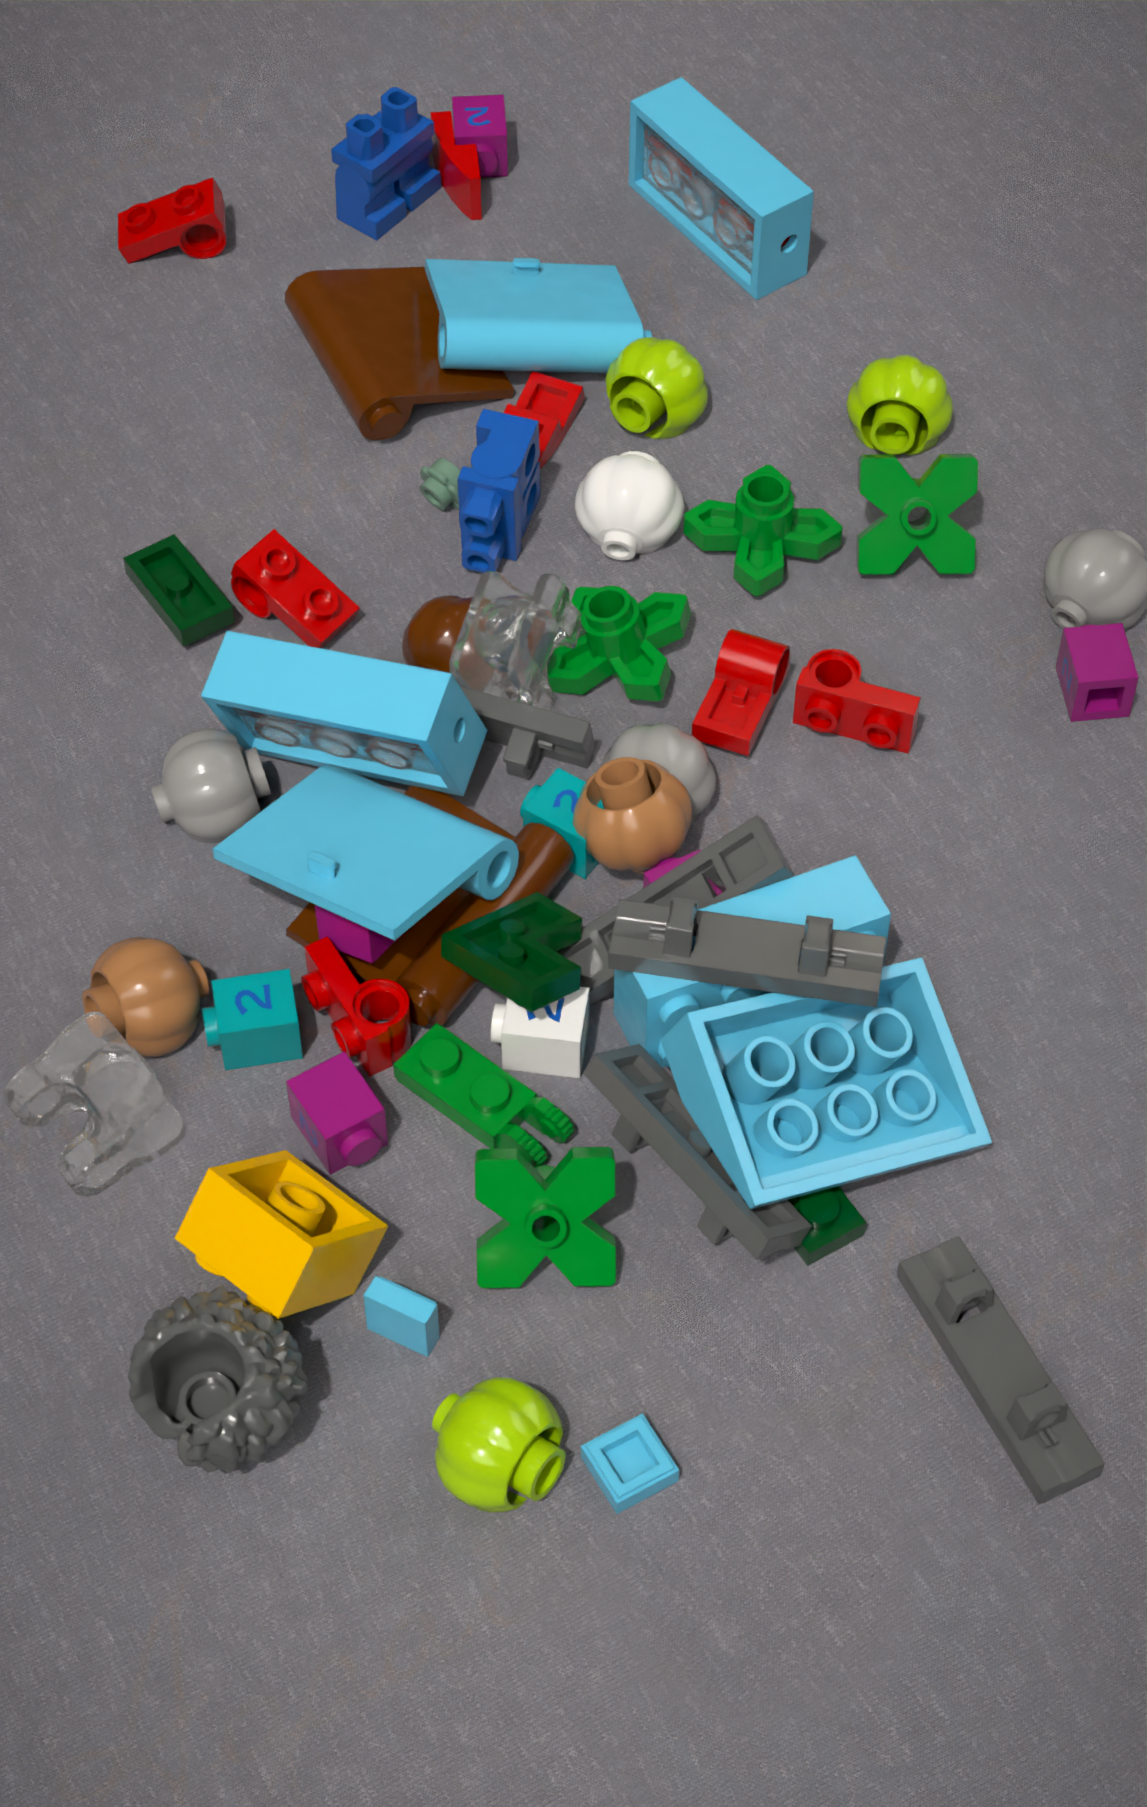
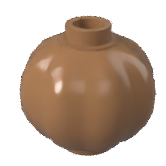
(641, 817)
(147, 994)

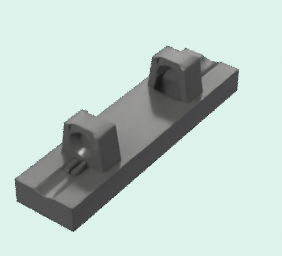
(532, 733)
(735, 863)
(747, 951)
(657, 1118)
(1000, 1371)

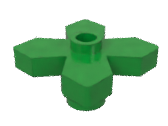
(940, 490)
(762, 529)
(622, 641)
(545, 1216)

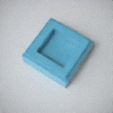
(401, 1315)
(629, 1463)

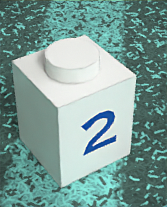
(545, 1040)

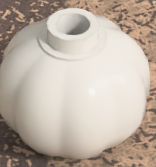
(629, 505)

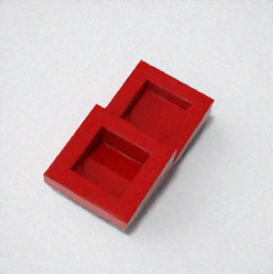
(457, 166)
(553, 405)

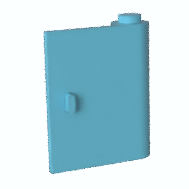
(531, 315)
(368, 851)

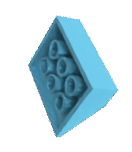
(825, 1089)

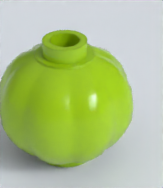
(655, 378)
(889, 403)
(495, 1439)

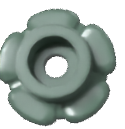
(440, 484)

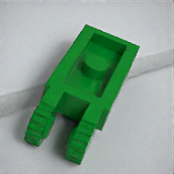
(479, 1095)

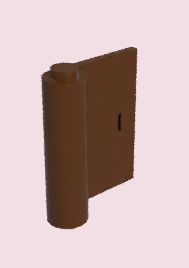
(381, 345)
(415, 958)

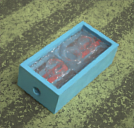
(720, 188)
(346, 712)

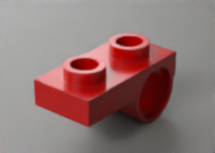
(185, 218)
(284, 582)
(743, 691)
(837, 702)
(356, 1007)

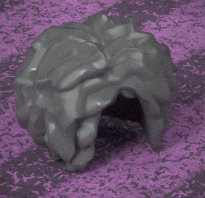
(217, 1380)

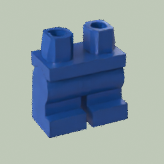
(384, 165)
(498, 490)

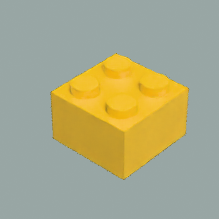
(280, 1233)

